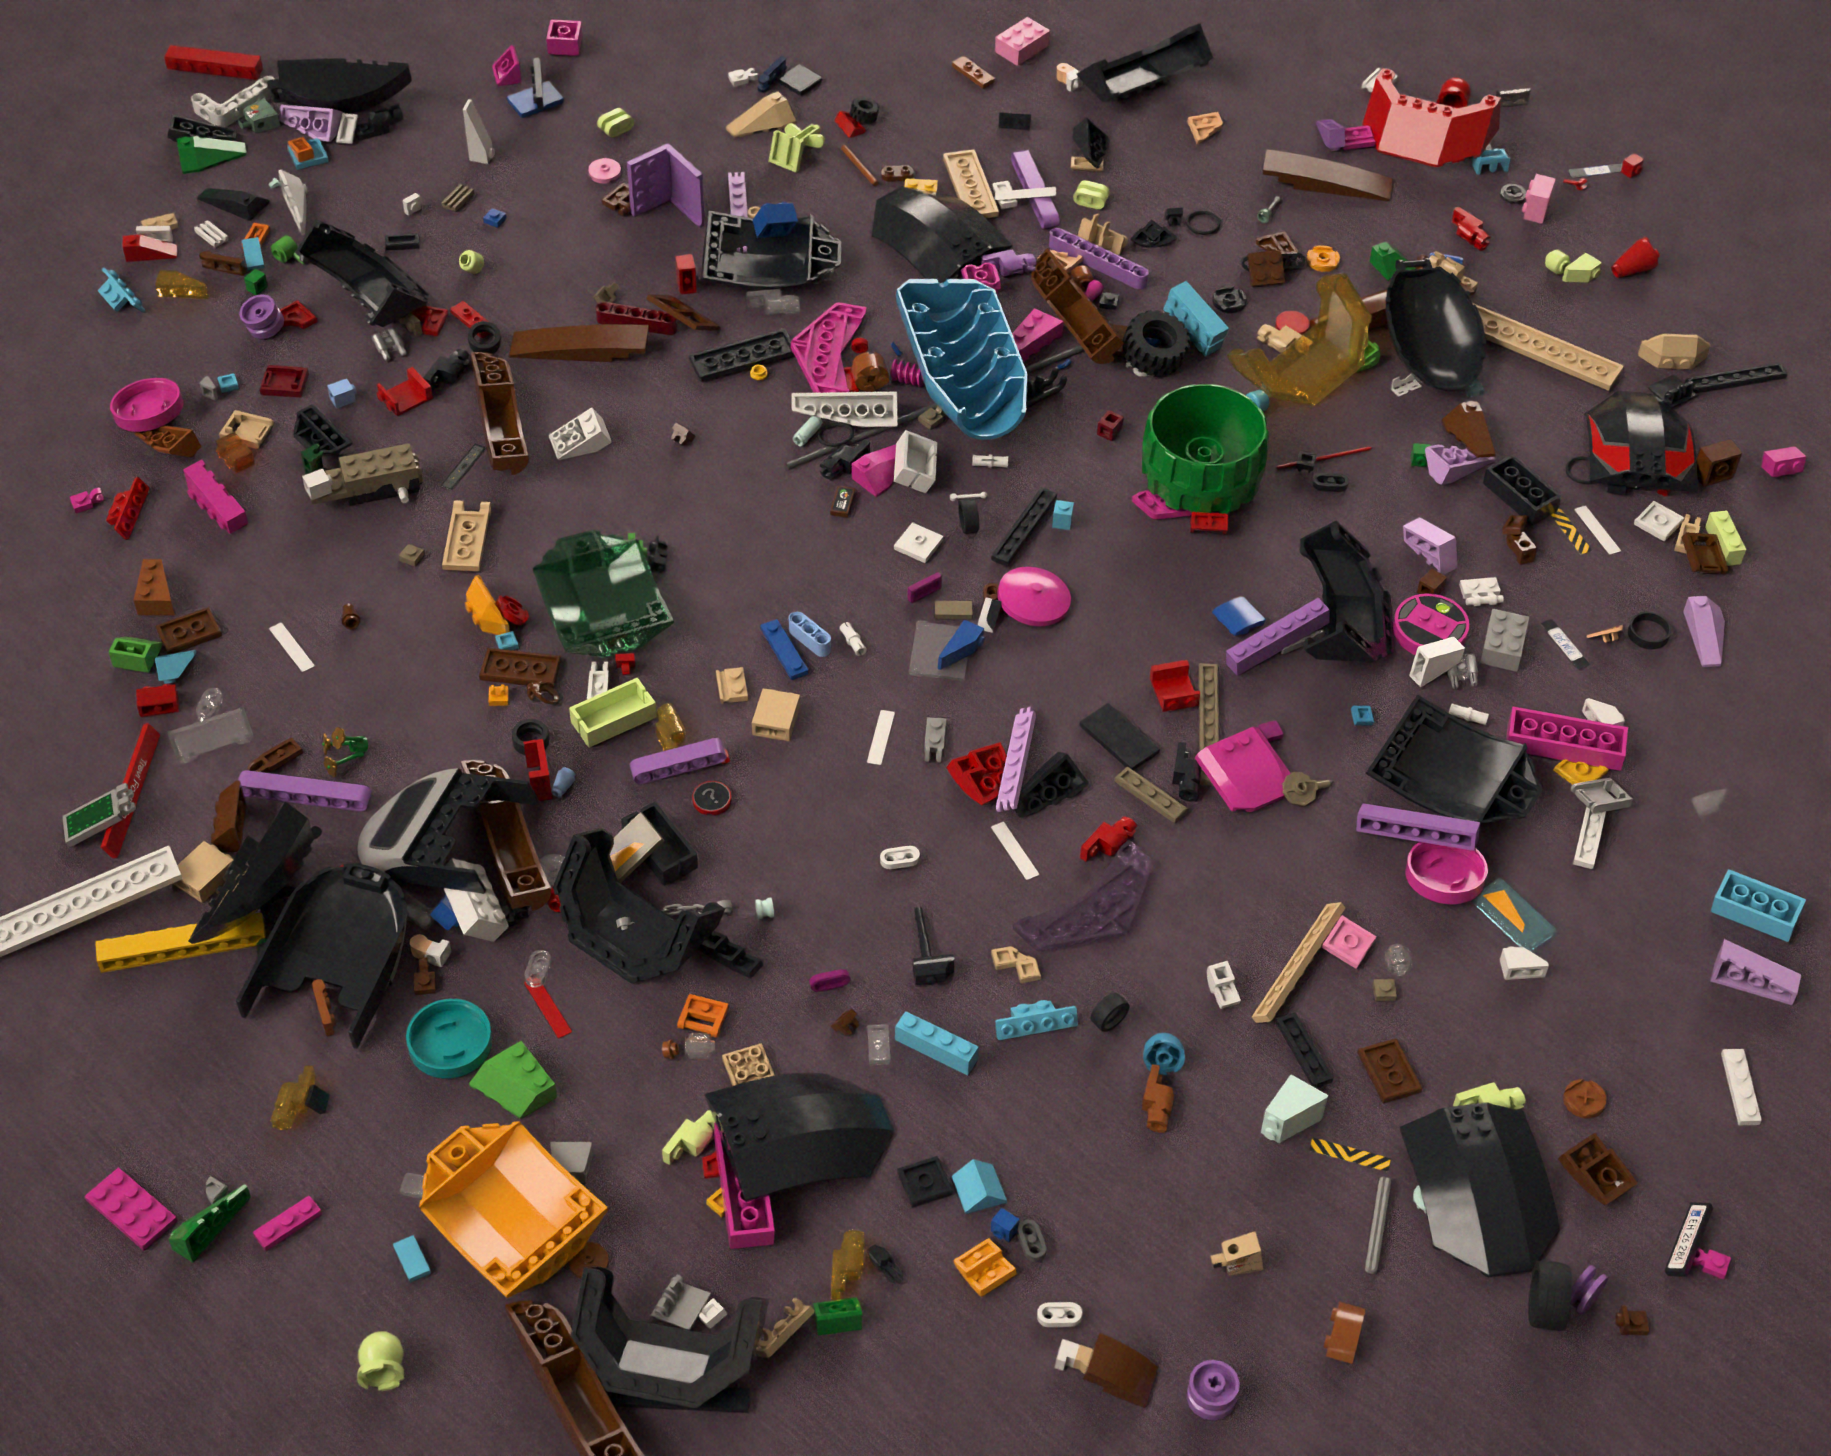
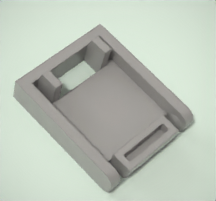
(1596, 796)

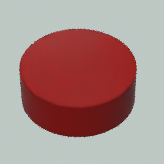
(860, 345)

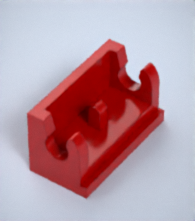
(1209, 522)

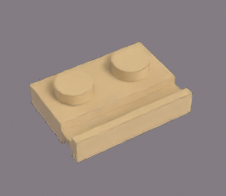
(732, 685)

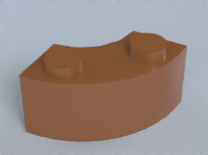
(1345, 1332)

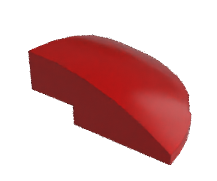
(980, 772)

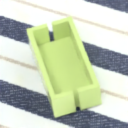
(613, 712)

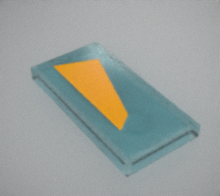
(1514, 915)

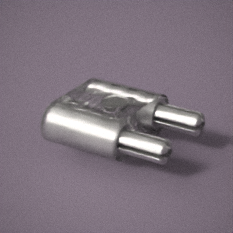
(388, 341)
(1464, 670)

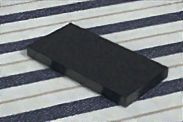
(1119, 737)

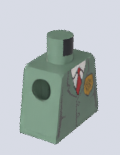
(259, 117)

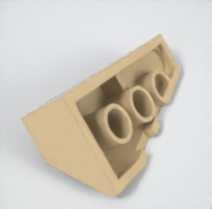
(766, 114)

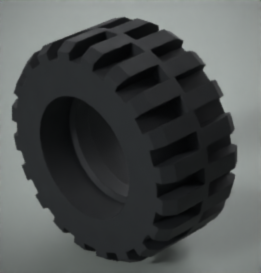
(1149, 358)

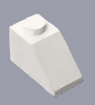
(1602, 712)
(1522, 964)

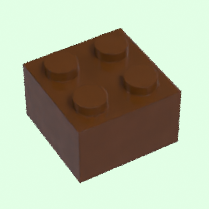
(1717, 462)

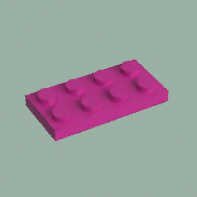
(131, 1208)

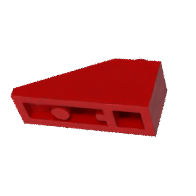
(146, 248)

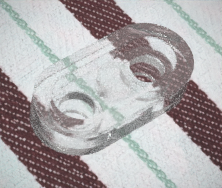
(210, 700)
(536, 969)

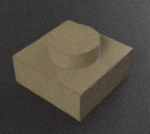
(411, 555)
(1384, 990)

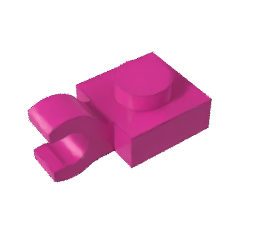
(84, 501)

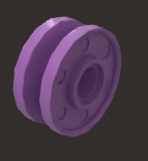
(1587, 1289)

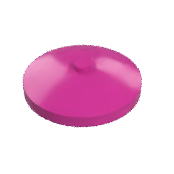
(1034, 596)

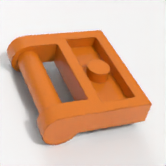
(706, 1010)

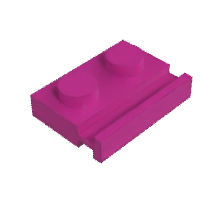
(1358, 137)

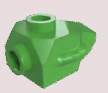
(1371, 356)

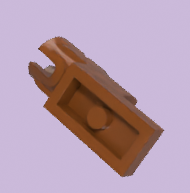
(1157, 1101)

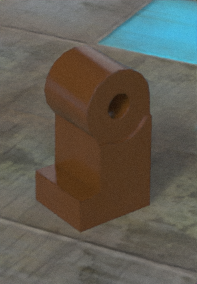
(1522, 547)

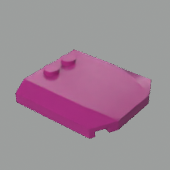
(1244, 770)

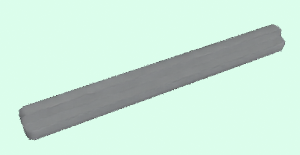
(1378, 1225)

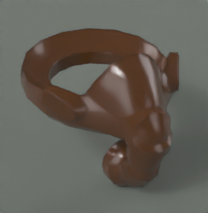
(535, 689)

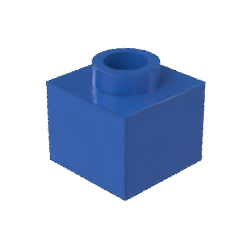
(1004, 1225)

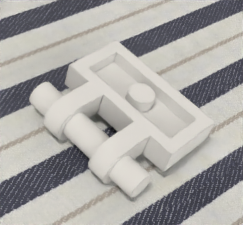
(1481, 591)

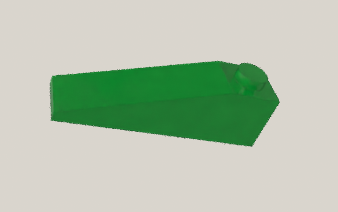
(202, 152)
(201, 1229)

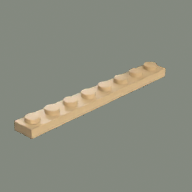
(1299, 961)

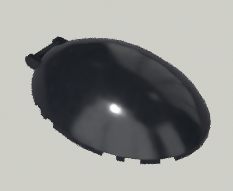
(1434, 326)

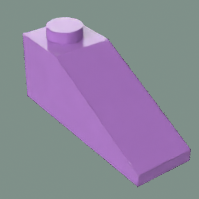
(1332, 133)

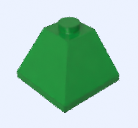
(1384, 258)

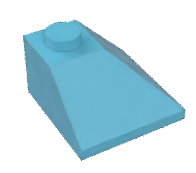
(173, 665)

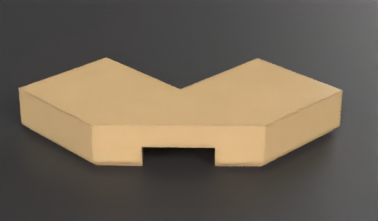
(1010, 957)

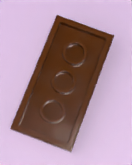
(519, 667)

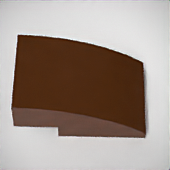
(1597, 1169)
(1120, 1370)

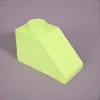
(1582, 269)

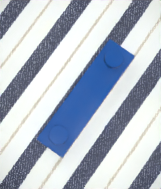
(784, 649)

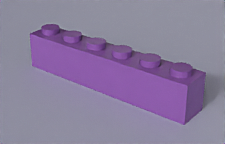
(1277, 636)
(1418, 826)

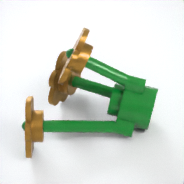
(356, 744)

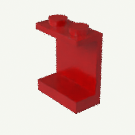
(407, 394)
(1173, 686)

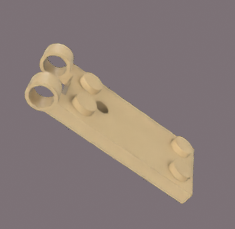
(464, 545)

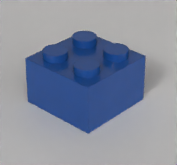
(775, 220)

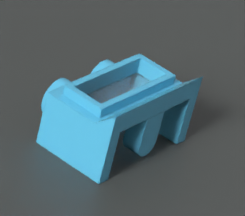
(1492, 158)

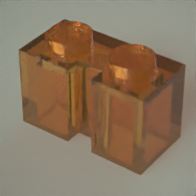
(234, 452)

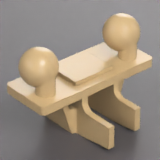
(1102, 235)

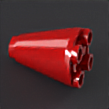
(1636, 259)

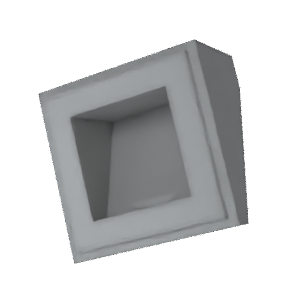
(208, 389)

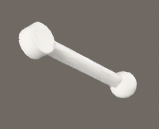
(953, 497)

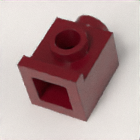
(1110, 425)

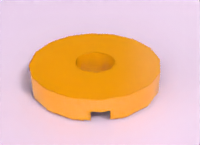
(1324, 265)

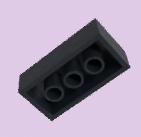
(1522, 489)

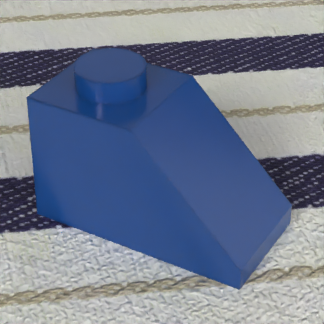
(444, 914)

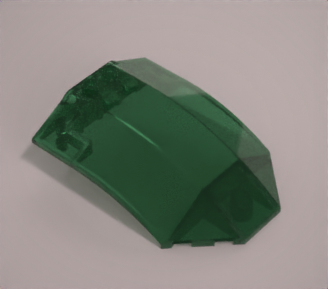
(601, 594)

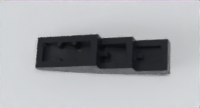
(730, 955)

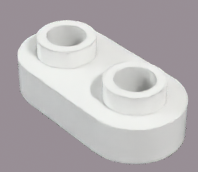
(897, 857)
(1059, 1313)

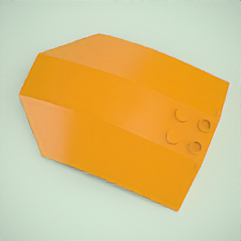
(507, 1205)

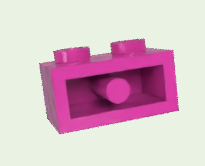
(1783, 461)

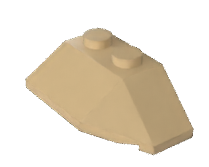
(1674, 351)

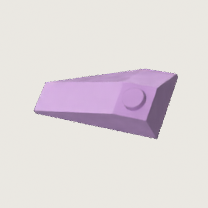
(312, 121)
(1452, 464)

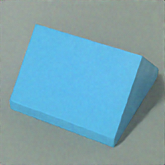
(978, 1186)

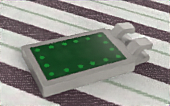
(97, 814)

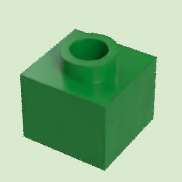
(255, 282)
(1418, 455)

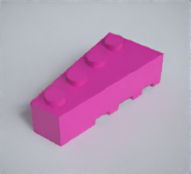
(1035, 332)
(214, 498)

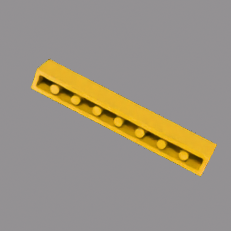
(173, 945)

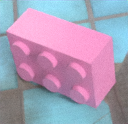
(1022, 41)

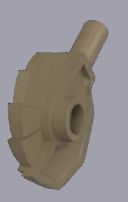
(1301, 789)

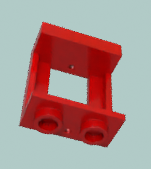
(538, 779)

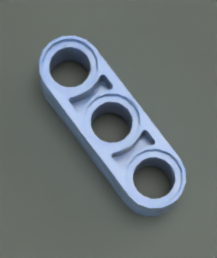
(809, 634)

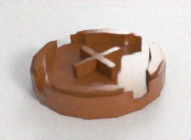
(1584, 1098)

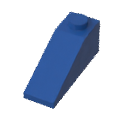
(962, 644)

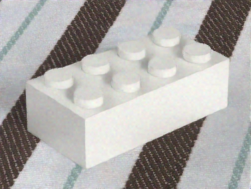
(477, 912)

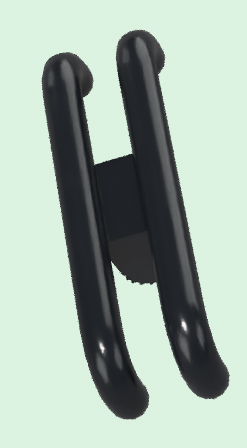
(1036, 388)

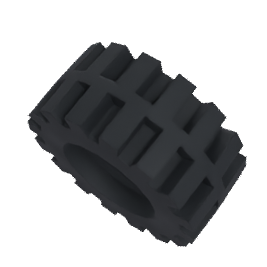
(864, 110)

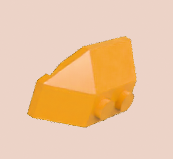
(483, 608)

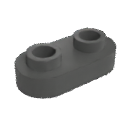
(1031, 1242)

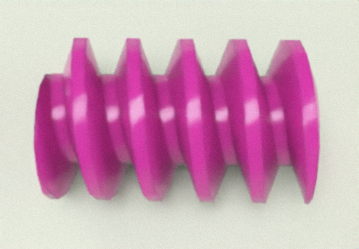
(906, 373)

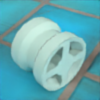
(764, 908)

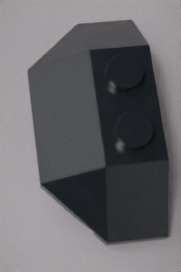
(314, 428)

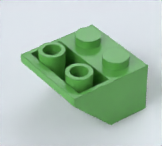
(134, 653)

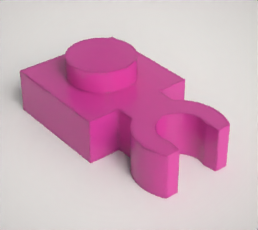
(1712, 1262)

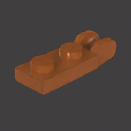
(323, 1006)

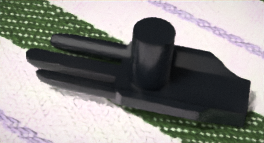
(883, 1262)

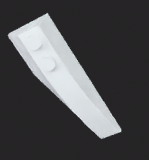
(852, 408)

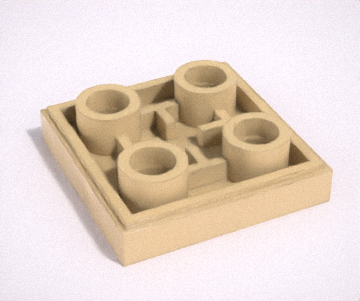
(747, 1064)

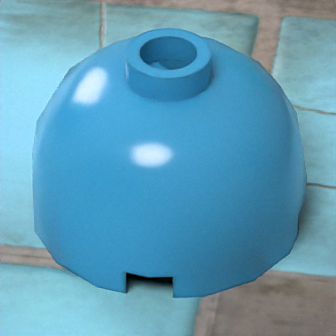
(1165, 1051)

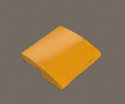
(984, 1267)

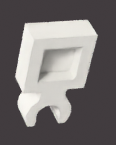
(740, 77)

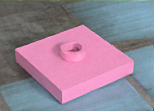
(1349, 942)

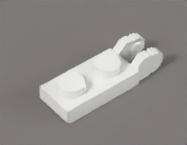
(598, 680)

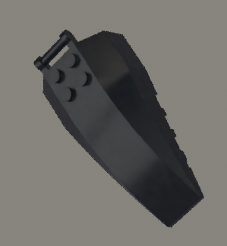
(258, 873)

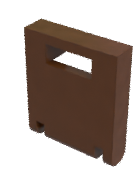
(1704, 558)

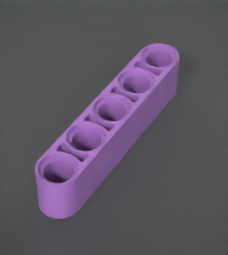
(677, 761)

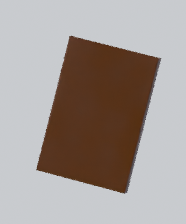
(188, 631)
(1389, 1070)

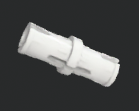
(990, 461)
(853, 639)
(1468, 714)

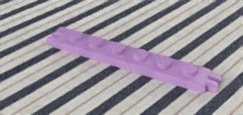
(738, 197)
(1016, 760)

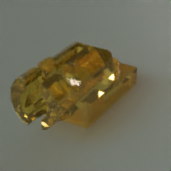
(669, 728)
(292, 1099)
(847, 1262)

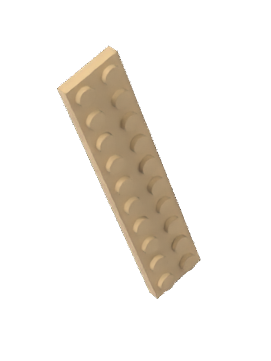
(1549, 349)

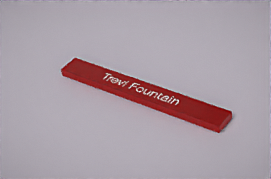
(134, 779)

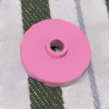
(604, 170)

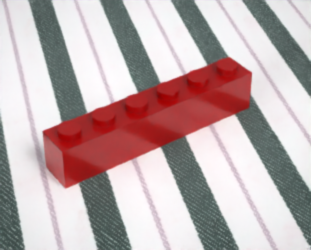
(213, 62)

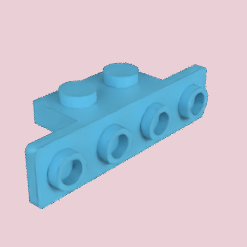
(116, 293)
(1035, 1019)

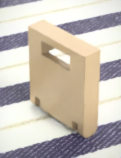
(251, 429)

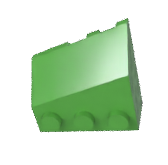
(515, 1081)

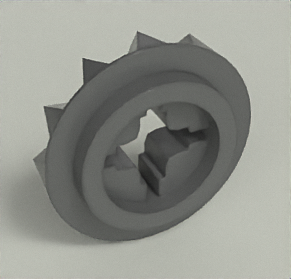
(1517, 191)

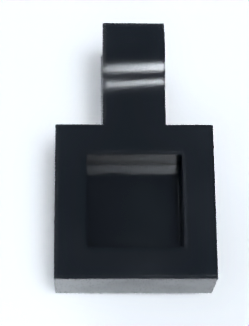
(514, 914)

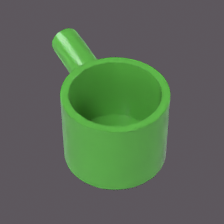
(285, 249)

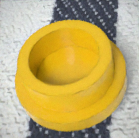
(758, 372)

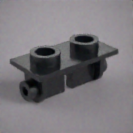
(1014, 121)
(657, 549)

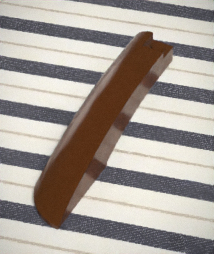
(1075, 309)

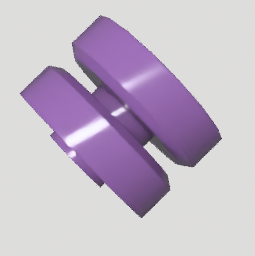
(261, 316)
(1213, 1390)

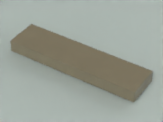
(1151, 795)

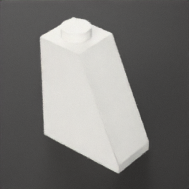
(1435, 659)

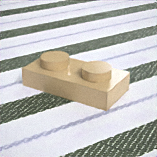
(165, 220)

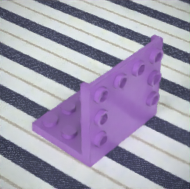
(665, 177)

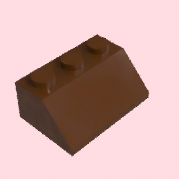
(229, 819)

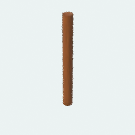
(859, 165)

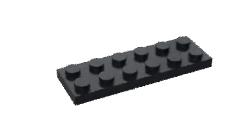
(741, 355)

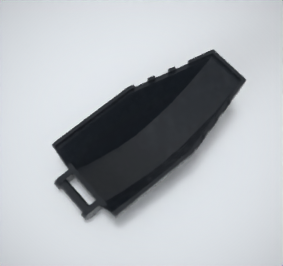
(338, 83)

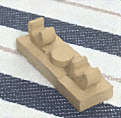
(784, 1328)

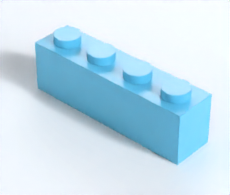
(936, 1043)

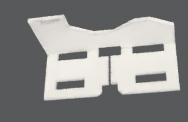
(1396, 382)

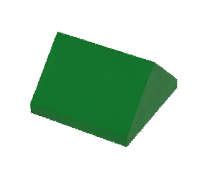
(838, 1316)

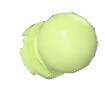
(380, 1361)

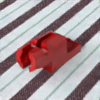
(1470, 229)
(1108, 838)

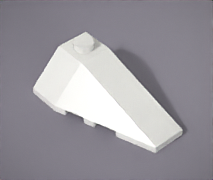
(478, 140)
(295, 197)

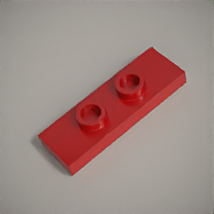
(468, 316)

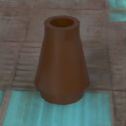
(350, 618)

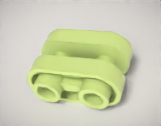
(615, 122)
(1091, 194)

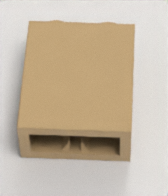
(775, 714)
(203, 871)

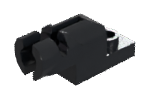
(379, 122)
(447, 369)
(843, 458)
(1186, 774)

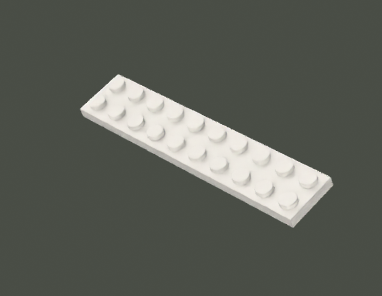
(87, 899)

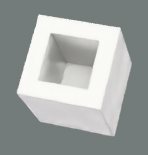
(317, 484)

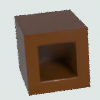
(1432, 583)

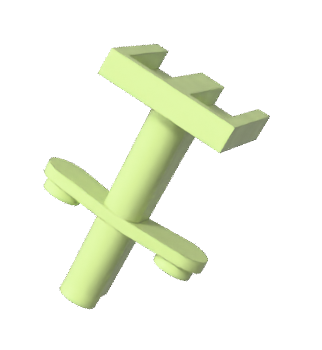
(788, 146)

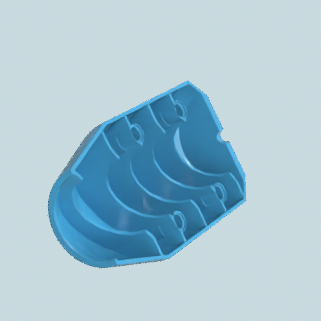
(965, 354)

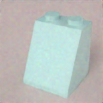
(1293, 1110)

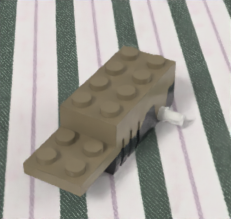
(375, 476)

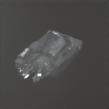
(773, 302)

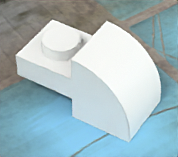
(1221, 984)

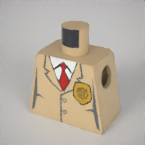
(1239, 1255)

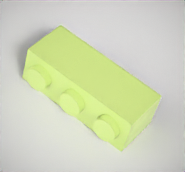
(1729, 539)

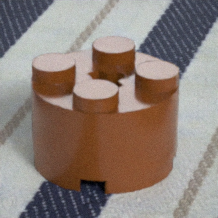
(869, 372)

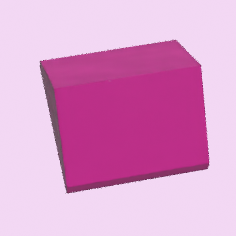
(507, 68)

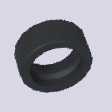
(484, 326)
(968, 515)
(526, 726)
(1110, 1012)

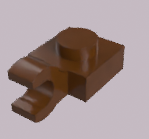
(424, 981)

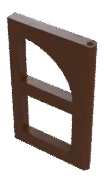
(683, 310)

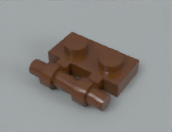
(618, 199)

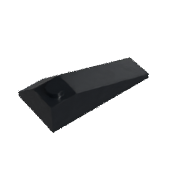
(186, 127)

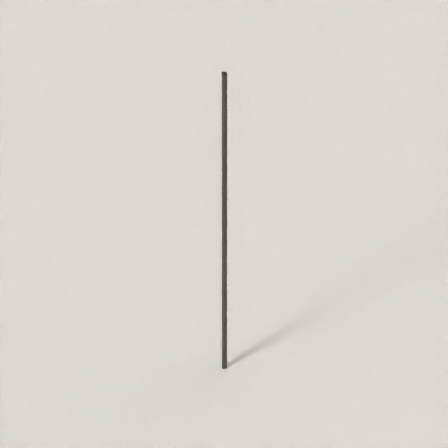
(916, 414)

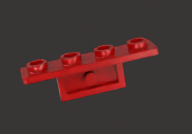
(127, 508)

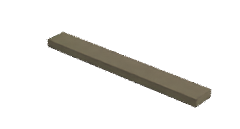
(1208, 710)

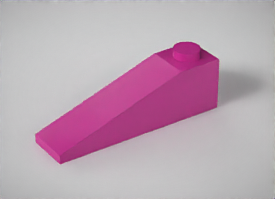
(875, 470)

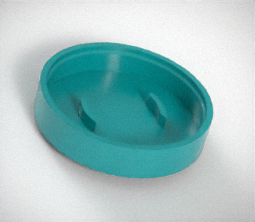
(449, 1038)

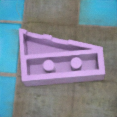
(1432, 543)

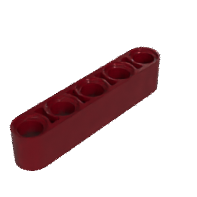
(617, 314)

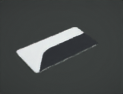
(989, 614)

